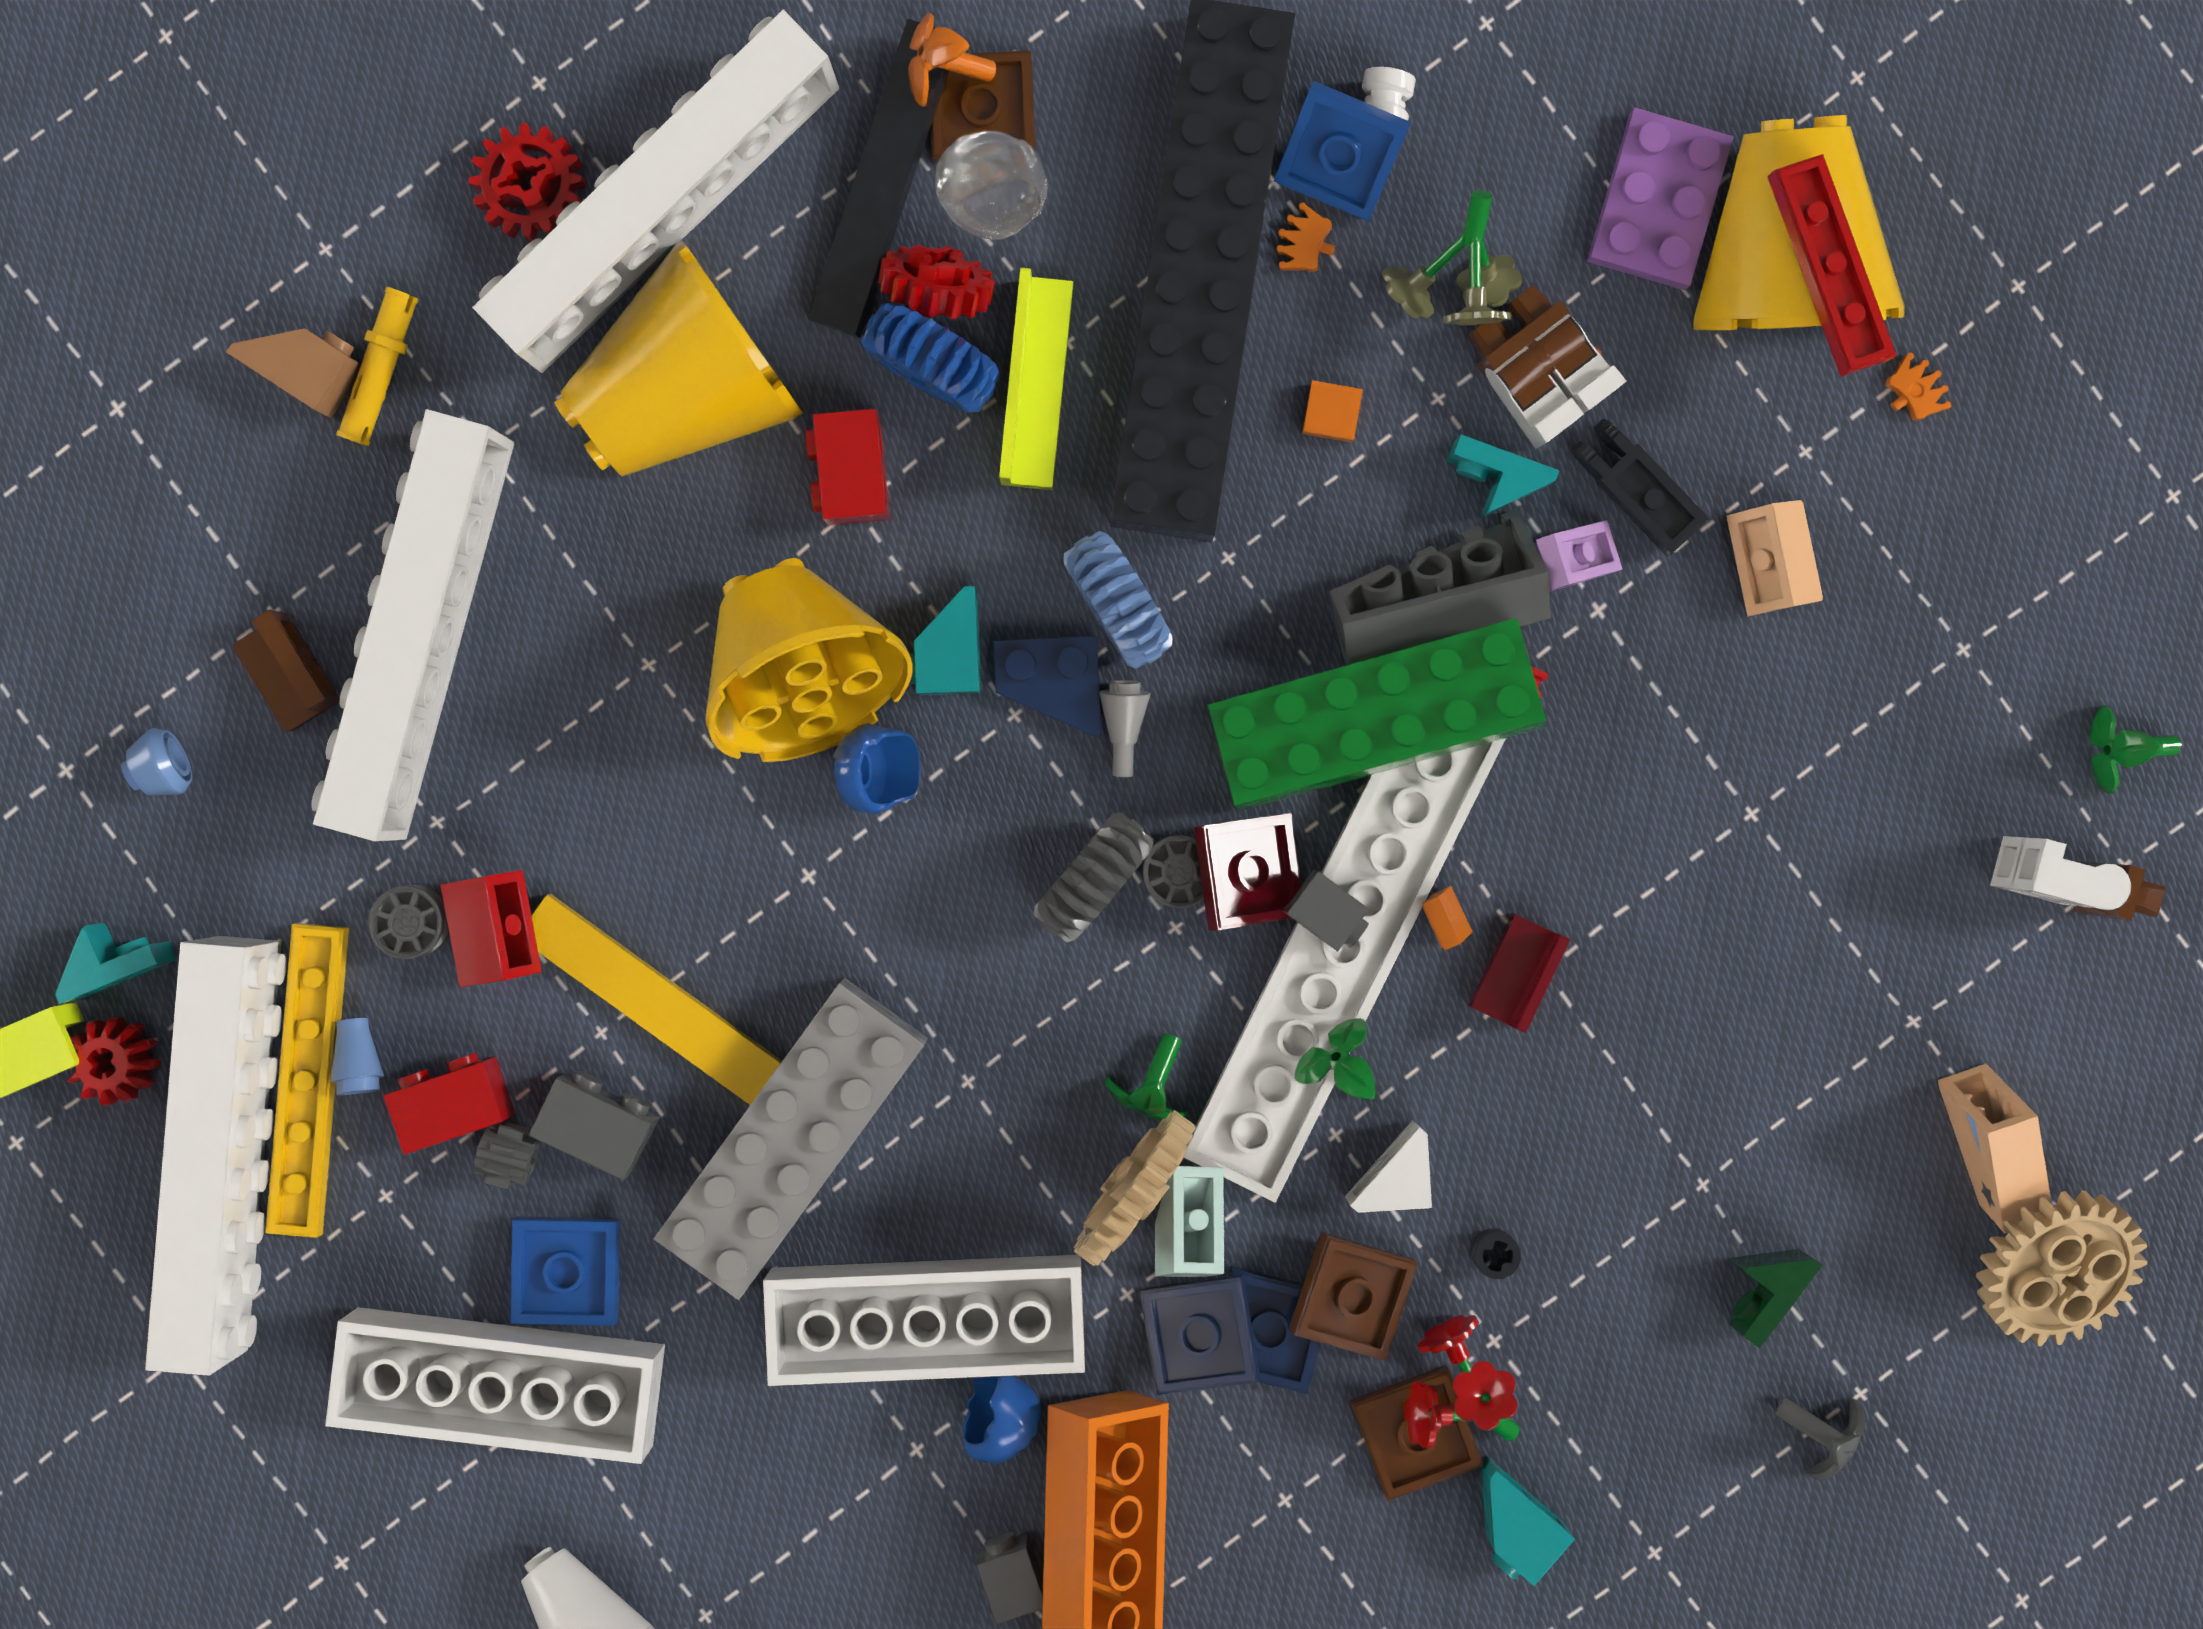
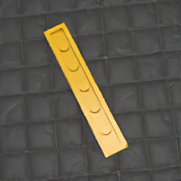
(652, 1000)
(304, 1083)

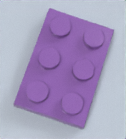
(1660, 199)

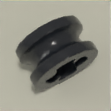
(1505, 1266)

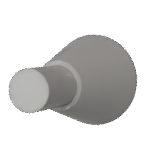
(1124, 712)

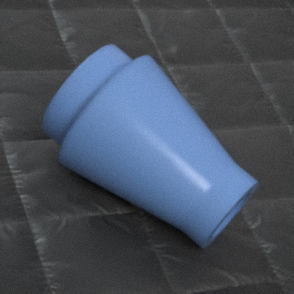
(355, 1059)

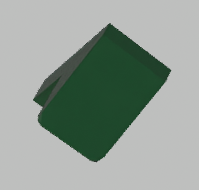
(1781, 1280)

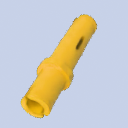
(377, 366)

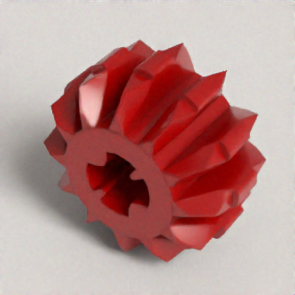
(129, 1058)

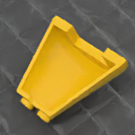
(1753, 266)
(673, 375)

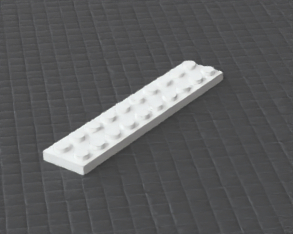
(1387, 863)

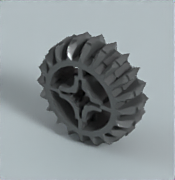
(1093, 877)

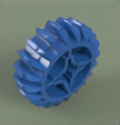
(930, 357)

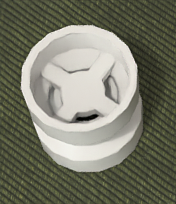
(1388, 89)

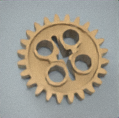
(1134, 1188)
(2061, 1268)

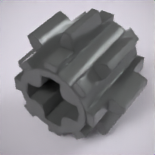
(506, 1155)

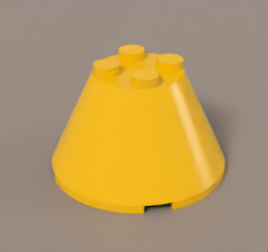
(797, 666)

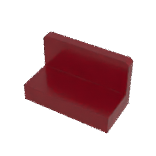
(1519, 972)

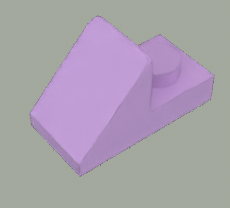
(1579, 555)

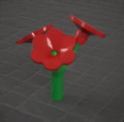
(1480, 1389)

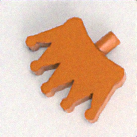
(1305, 242)
(1915, 391)

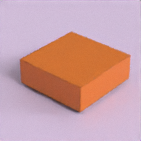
(1332, 411)
(1447, 918)

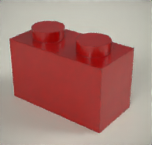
(849, 467)
(491, 928)
(449, 1104)

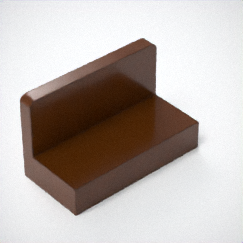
(285, 670)

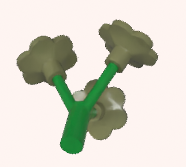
(1483, 284)

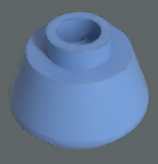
(157, 764)

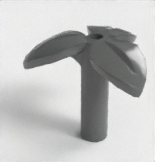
(1839, 1442)

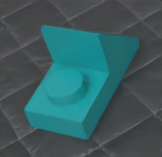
(1512, 474)
(100, 965)

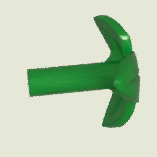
(2127, 748)
(1350, 1072)
(1151, 1096)

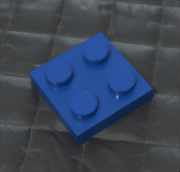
(1341, 151)
(565, 1271)

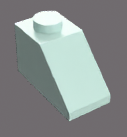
(1191, 1224)

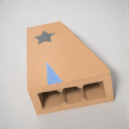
(1997, 1142)

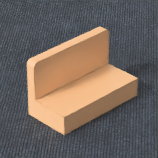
(1774, 557)

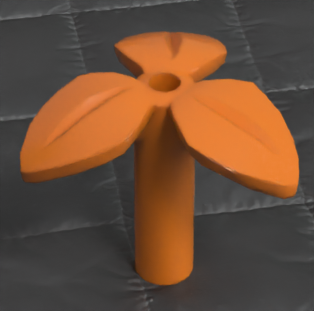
(944, 50)

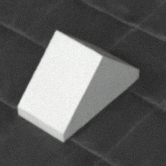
(1398, 1177)

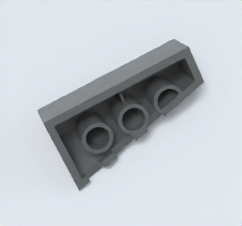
(1444, 592)

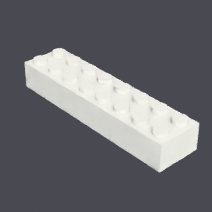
(658, 192)
(412, 628)
(215, 1153)

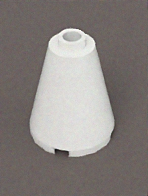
(572, 1597)

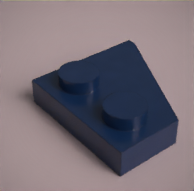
(1052, 678)

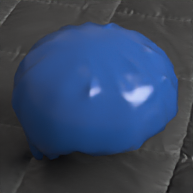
(876, 768)
(1000, 1418)

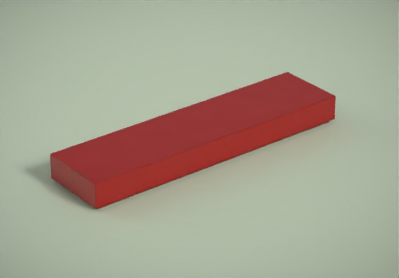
(1831, 265)

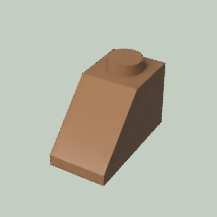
(303, 365)

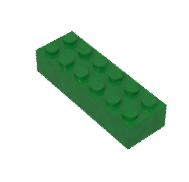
(1377, 714)

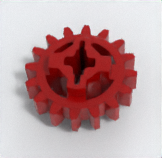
(508, 186)
(936, 281)

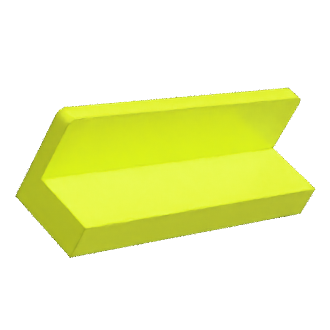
(1036, 382)
(37, 1047)

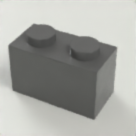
(595, 1123)

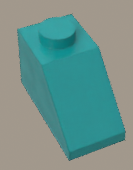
(949, 649)
(1520, 1527)

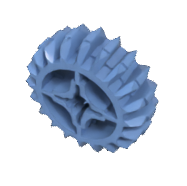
(1118, 599)

